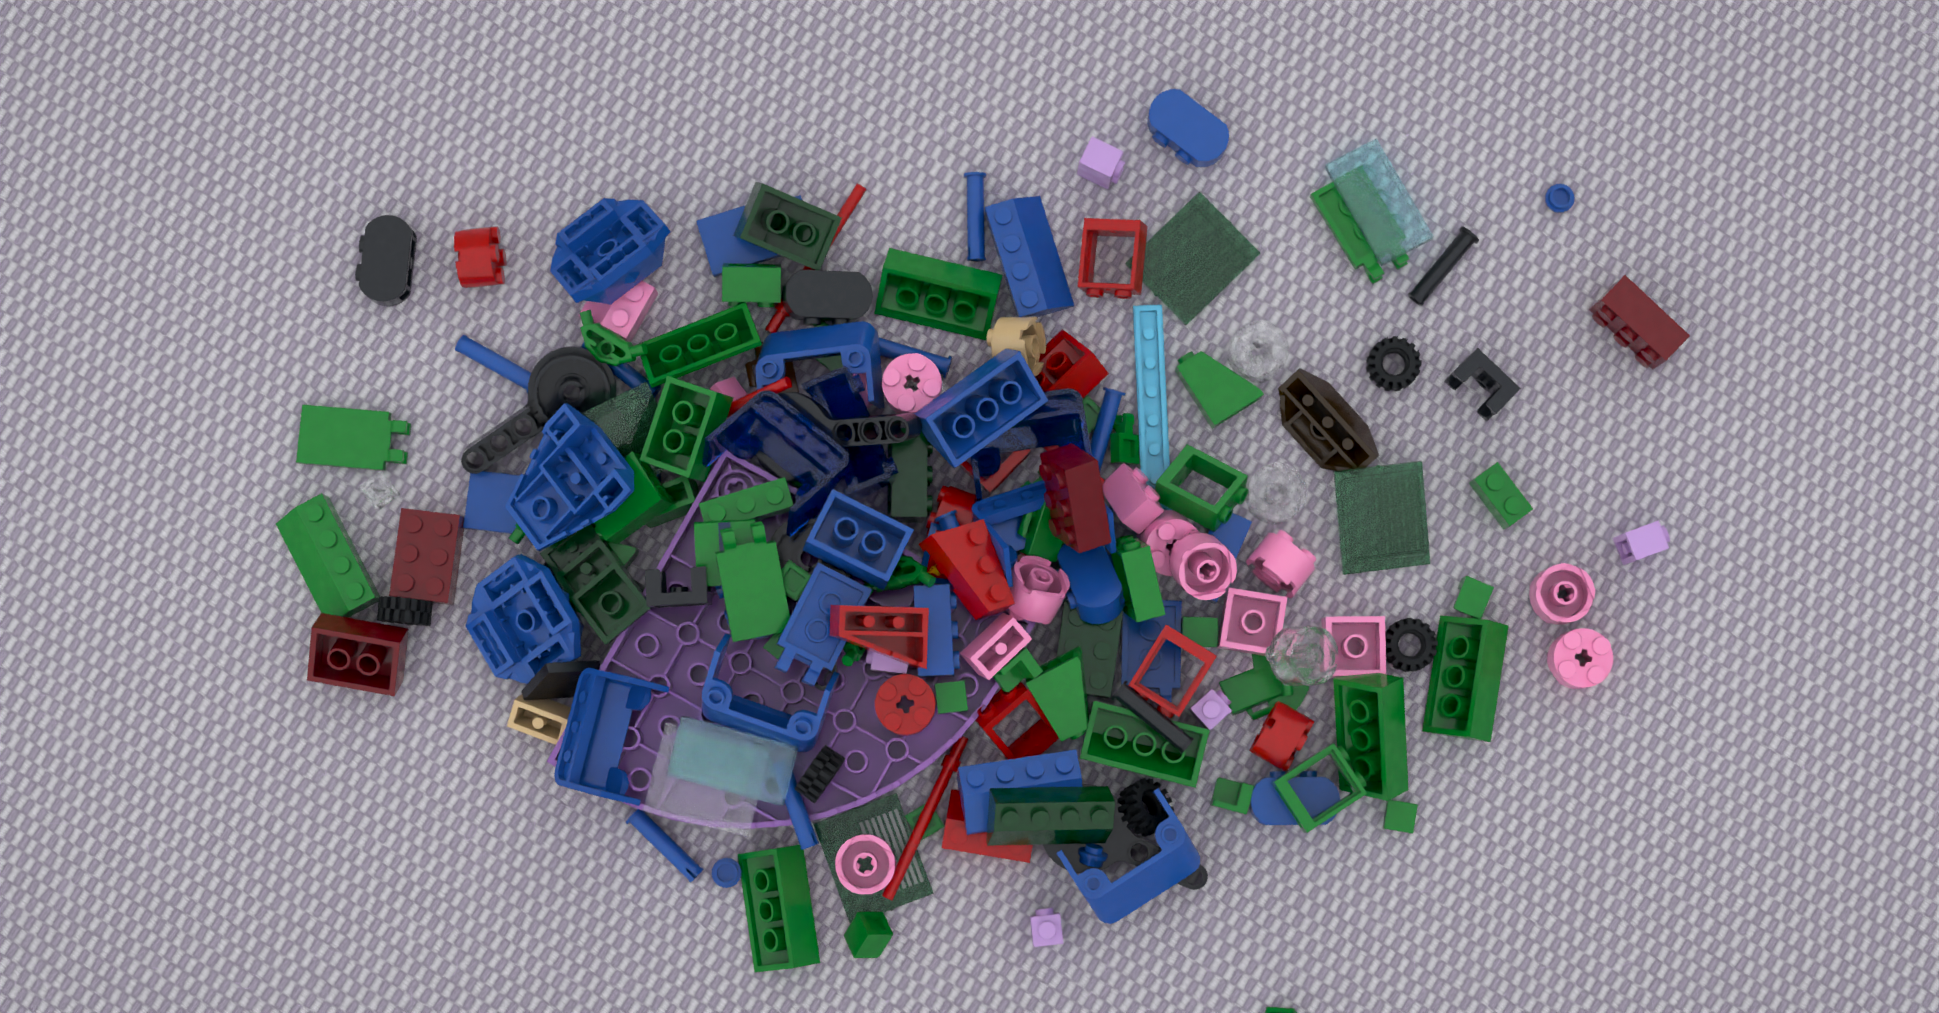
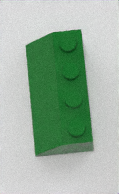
(937, 293)
(700, 344)
(327, 558)
(1465, 678)
(1373, 731)
(1127, 743)
(778, 909)

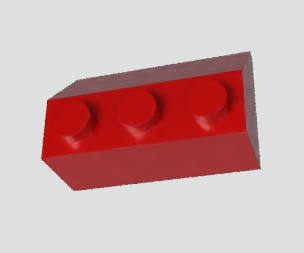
(1069, 366)
(957, 839)

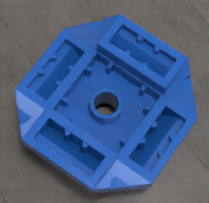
(609, 250)
(523, 620)

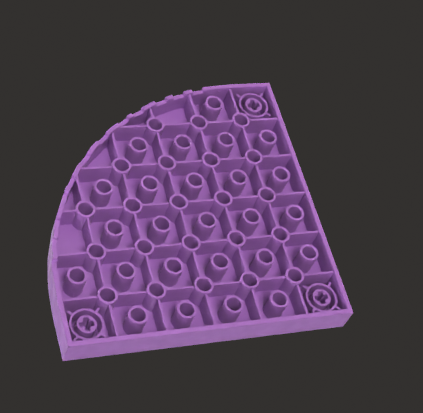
(678, 645)

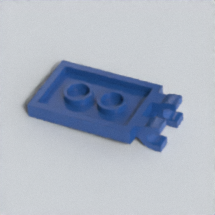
(723, 247)
(487, 501)
(808, 628)
(1137, 641)

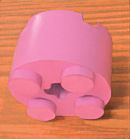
(914, 368)
(1165, 529)
(1210, 555)
(1281, 563)
(1037, 590)
(1557, 610)
(1595, 650)
(848, 866)

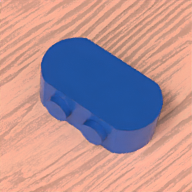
(1187, 128)
(1093, 584)
(1313, 791)

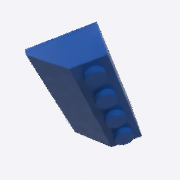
(1028, 257)
(981, 407)
(1043, 770)

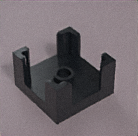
(1489, 377)
(679, 596)

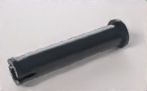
(1443, 266)
(1152, 717)

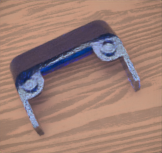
(842, 397)
(1054, 423)
(791, 441)

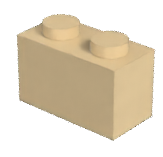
(539, 718)

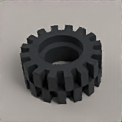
(1410, 358)
(404, 611)
(1424, 634)
(819, 774)
(1133, 808)

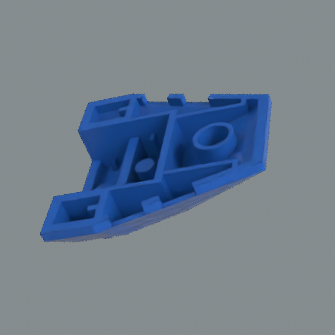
(570, 480)

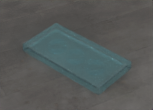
(1379, 202)
(732, 760)

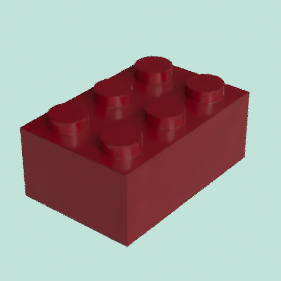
(1638, 323)
(1075, 498)
(427, 556)
(357, 654)

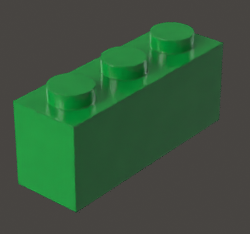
(751, 503)

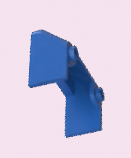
(853, 341)
(1003, 516)
(744, 715)
(598, 733)
(1146, 881)

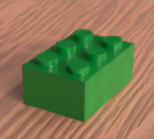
(680, 426)

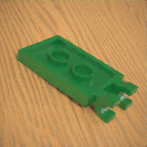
(1348, 233)
(349, 438)
(752, 585)

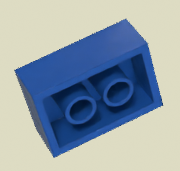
(857, 539)

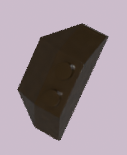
(1325, 423)

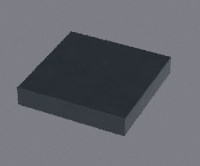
(556, 680)

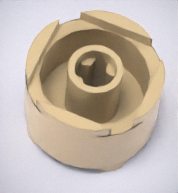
(1020, 335)

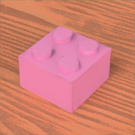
(1250, 620)
(1359, 644)

